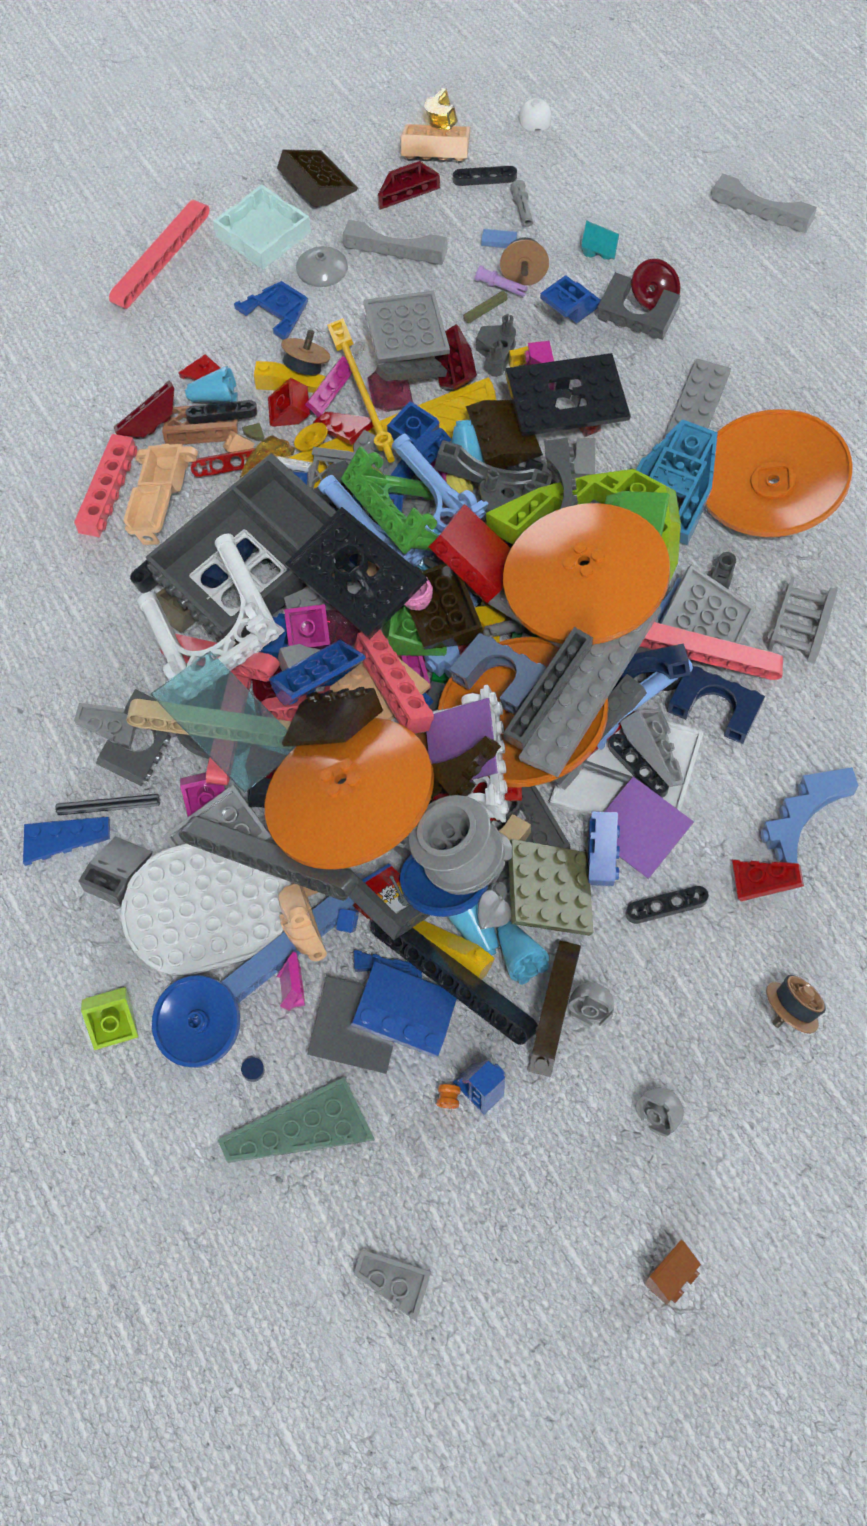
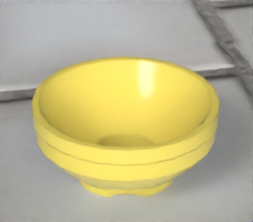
(459, 484)

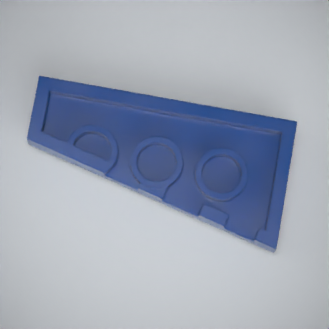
(55, 837)

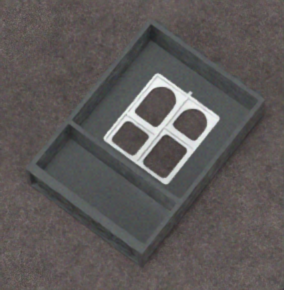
(268, 509)

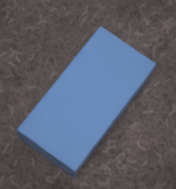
(497, 238)

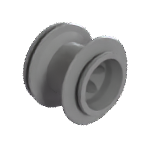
(468, 860)

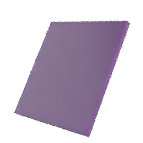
(460, 730)
(647, 826)

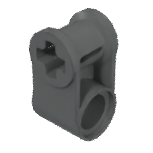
(724, 573)

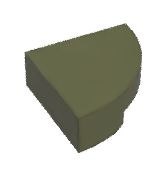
(254, 431)

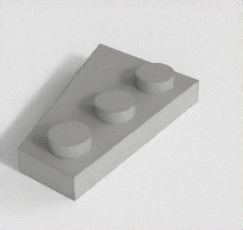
(106, 722)
(394, 1280)

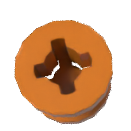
(448, 1096)

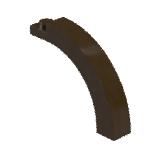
(554, 1008)

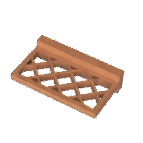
(195, 433)

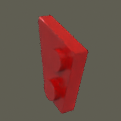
(199, 368)

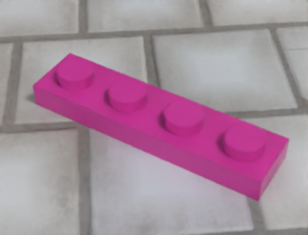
(329, 387)

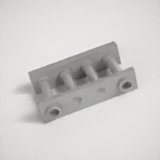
(816, 632)

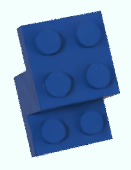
(570, 299)

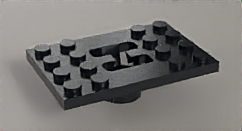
(536, 402)
(380, 594)

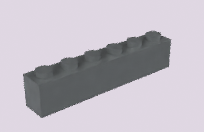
(548, 688)

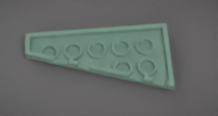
(311, 1123)

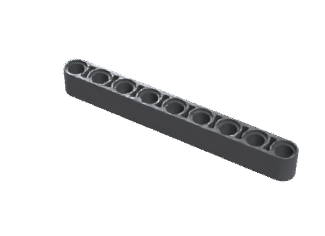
(265, 858)

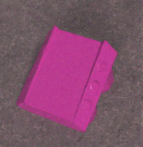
(291, 983)

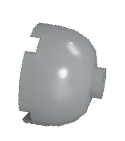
(591, 1004)
(661, 1109)

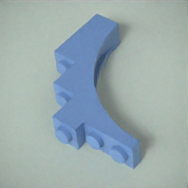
(815, 793)

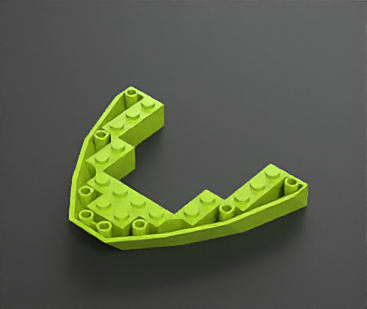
(517, 515)

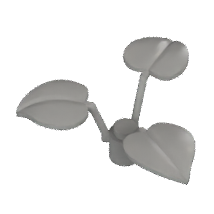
(491, 907)

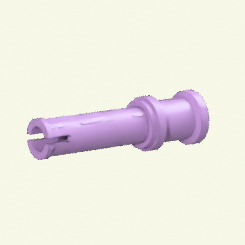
(494, 279)

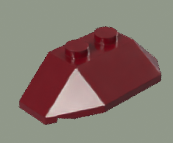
(407, 183)
(458, 362)
(149, 414)

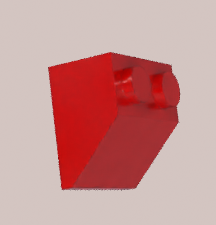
(288, 404)

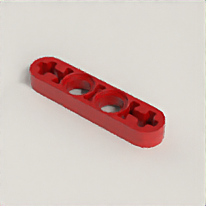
(225, 458)

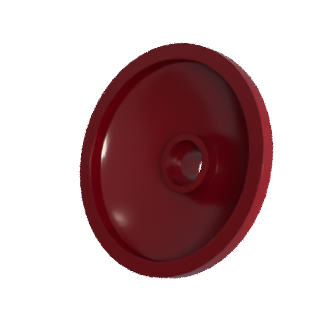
(656, 275)

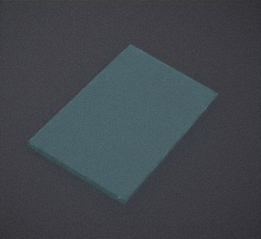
(225, 720)

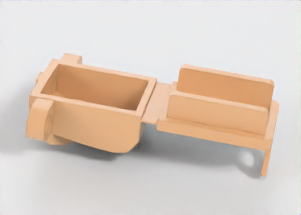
(159, 478)
(300, 922)

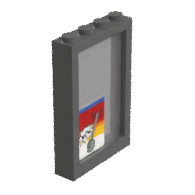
(381, 893)

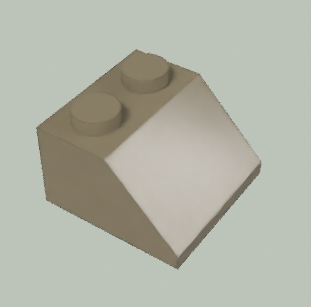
(176, 615)

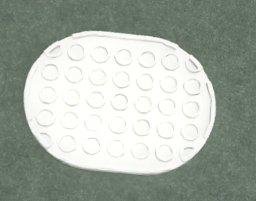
(199, 911)

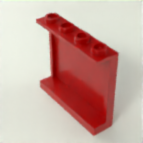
(473, 552)

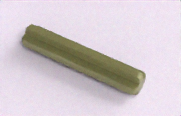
(486, 306)

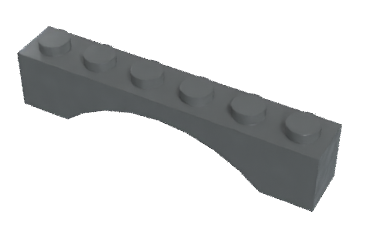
(458, 462)
(558, 462)
(620, 703)

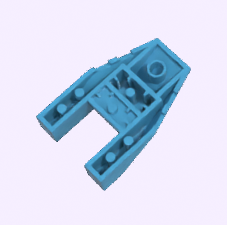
(686, 465)

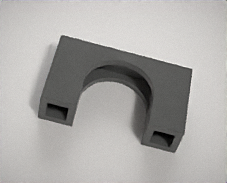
(653, 323)
(132, 764)

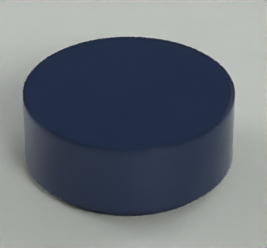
(252, 1069)

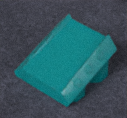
(599, 241)

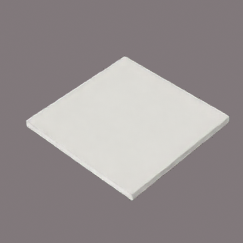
(596, 792)

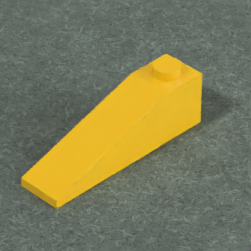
(273, 374)
(462, 950)

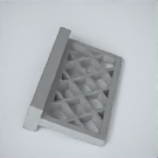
(333, 456)

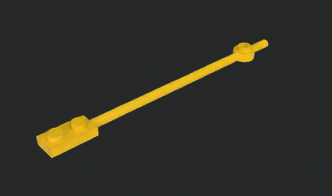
(342, 340)

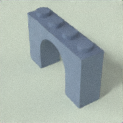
(487, 653)

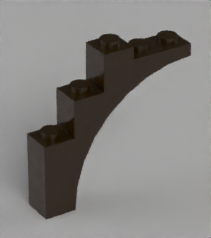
(457, 773)

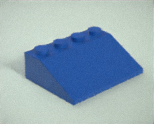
(315, 671)
(404, 1010)

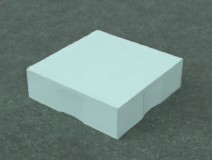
(262, 226)

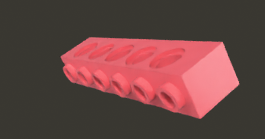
(105, 485)
(394, 683)

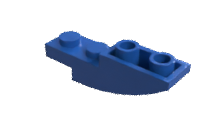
(428, 447)

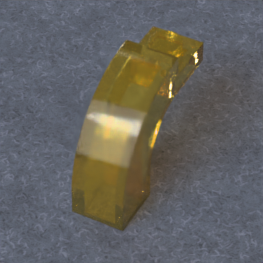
(439, 112)
(269, 445)

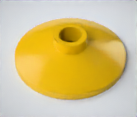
(310, 436)

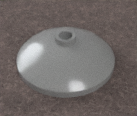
(322, 266)

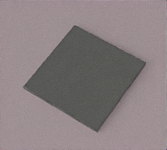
(338, 1040)

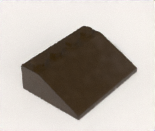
(315, 176)
(500, 434)
(450, 614)
(332, 716)

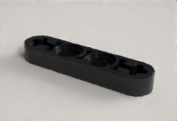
(509, 175)
(243, 409)
(635, 767)
(668, 907)

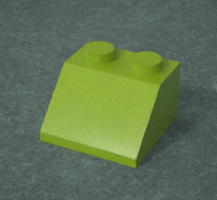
(109, 1018)

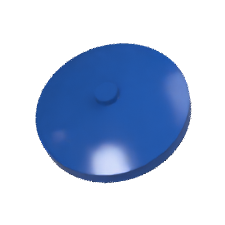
(428, 897)
(196, 1021)

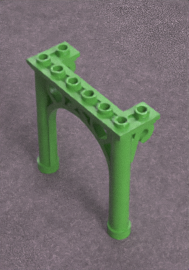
(372, 491)

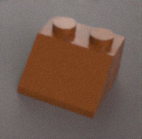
(673, 1272)

